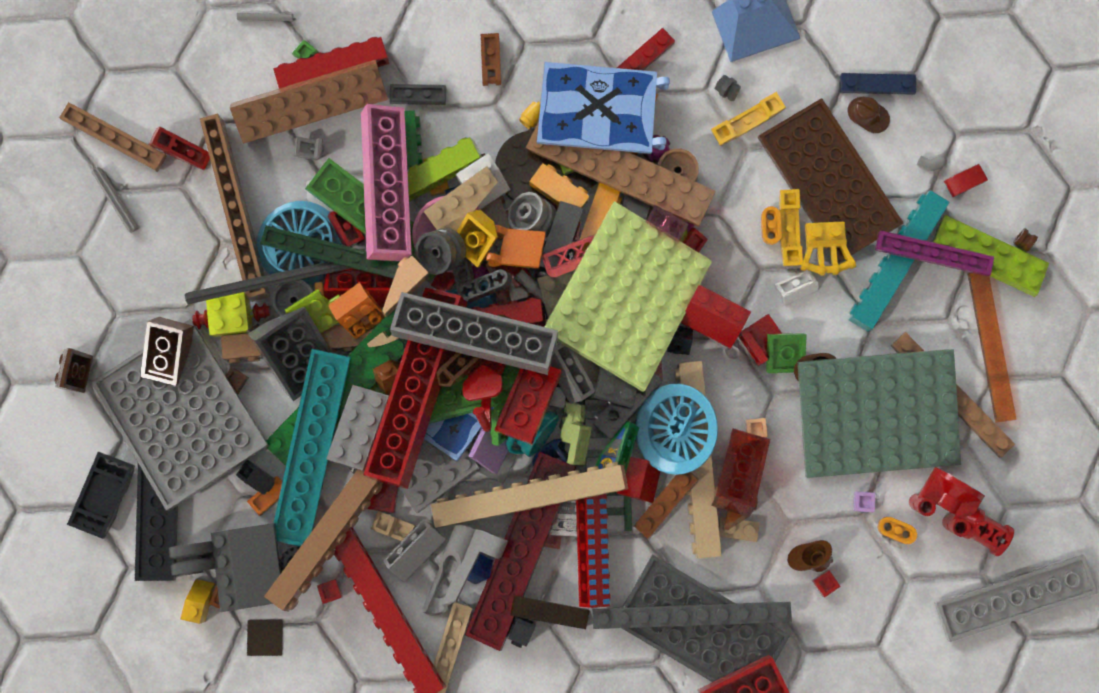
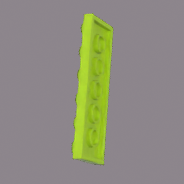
(1009, 264)

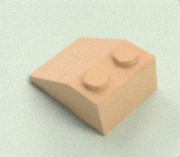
(407, 279)

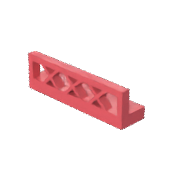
(569, 265)

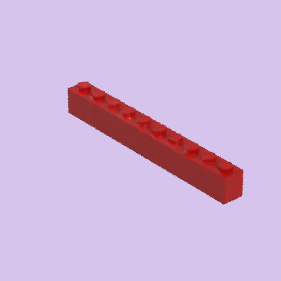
(388, 615)

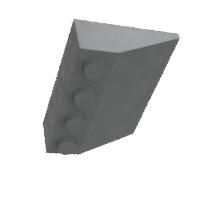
(287, 347)
(245, 565)

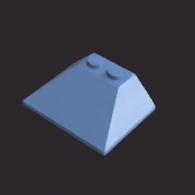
(754, 26)

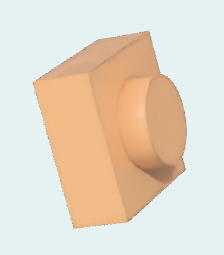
(757, 427)

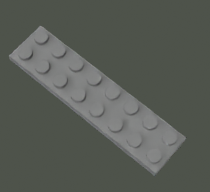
(1016, 598)

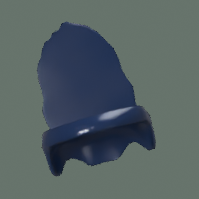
(555, 449)

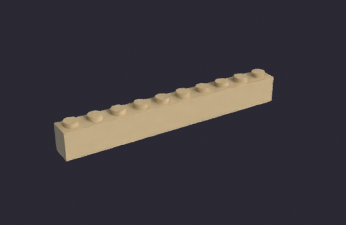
(529, 496)
(704, 516)

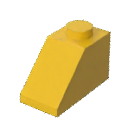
(197, 602)

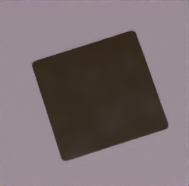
(264, 637)

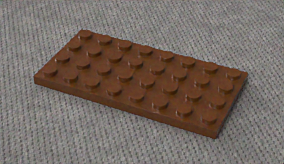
(831, 175)

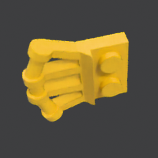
(830, 236)

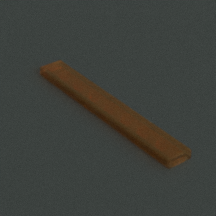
(991, 347)

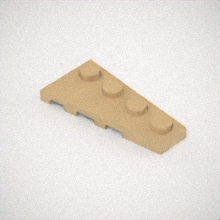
(453, 207)

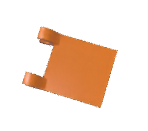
(518, 248)

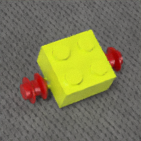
(230, 315)

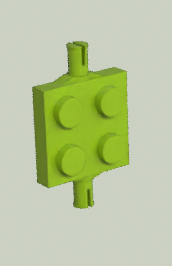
(318, 309)

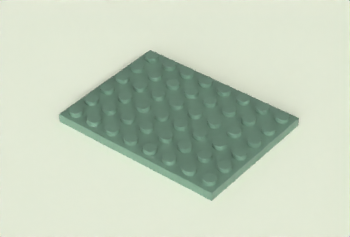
(879, 413)

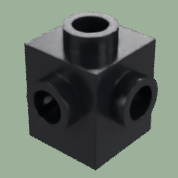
(681, 341)

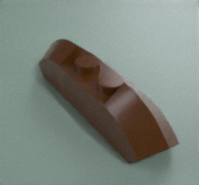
(458, 367)

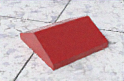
(641, 480)

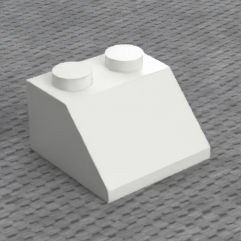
(498, 190)

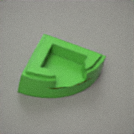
(304, 50)

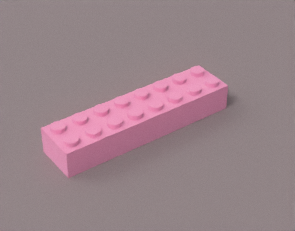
(385, 183)

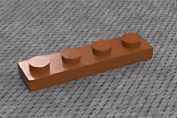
(665, 503)

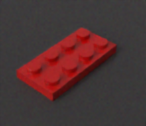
(527, 404)

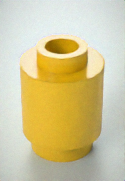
(530, 115)

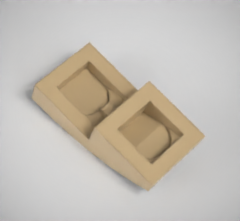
(381, 339)
(391, 526)

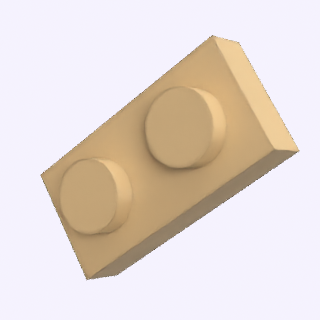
(744, 530)

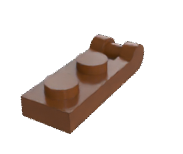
(490, 58)

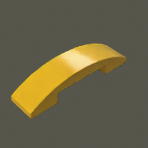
(748, 119)
(790, 241)

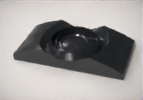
(101, 495)

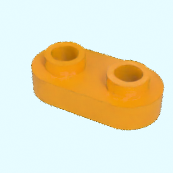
(771, 226)
(896, 530)

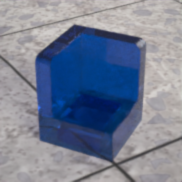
(481, 570)

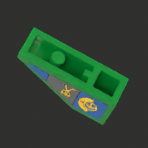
(619, 447)

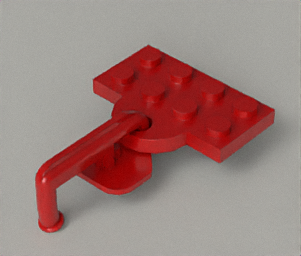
(483, 384)

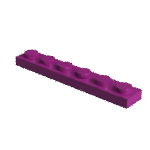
(934, 253)

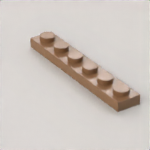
(113, 137)

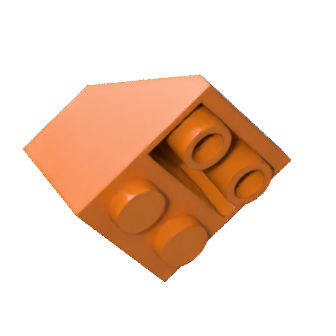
(356, 311)

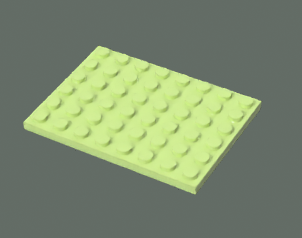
(627, 296)

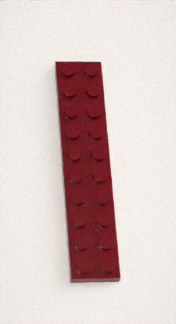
(513, 571)

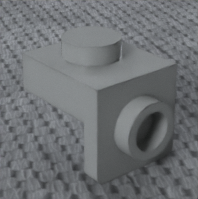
(308, 148)

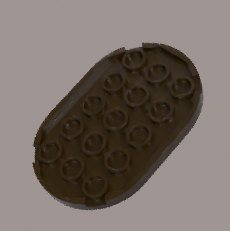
(520, 166)

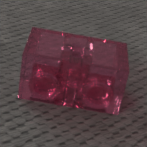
(667, 223)

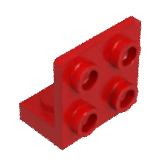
(755, 338)

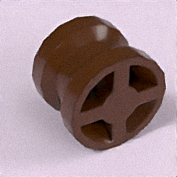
(1025, 240)

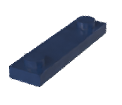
(878, 83)

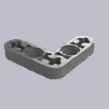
(475, 284)

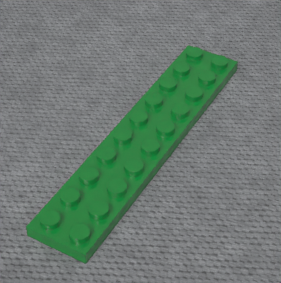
(360, 374)

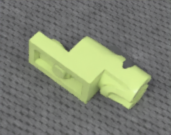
(575, 432)

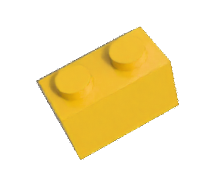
(478, 235)

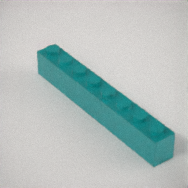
(894, 267)

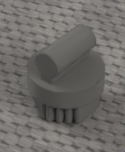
(727, 87)

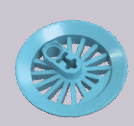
(269, 255)
(658, 453)

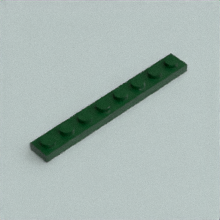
(326, 251)

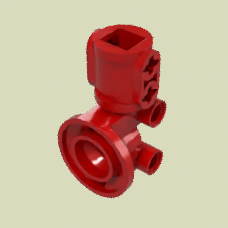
(964, 510)

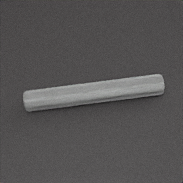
(114, 199)

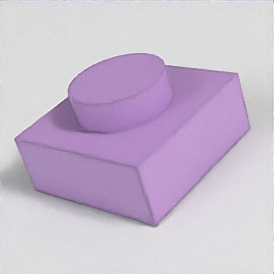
(864, 501)

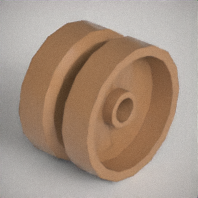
(682, 161)

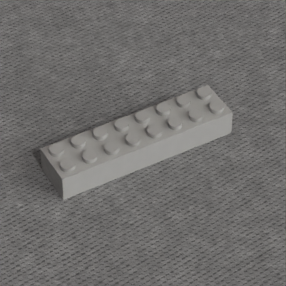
(474, 333)

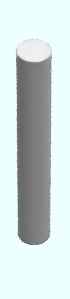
(265, 16)

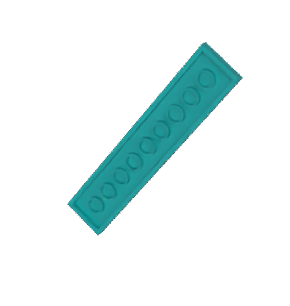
(310, 446)

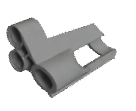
(463, 548)

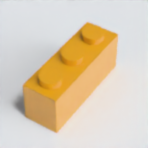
(557, 187)

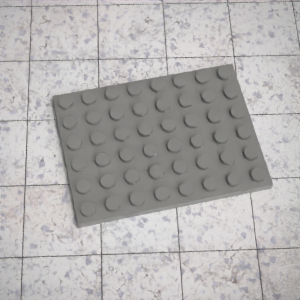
(184, 431)

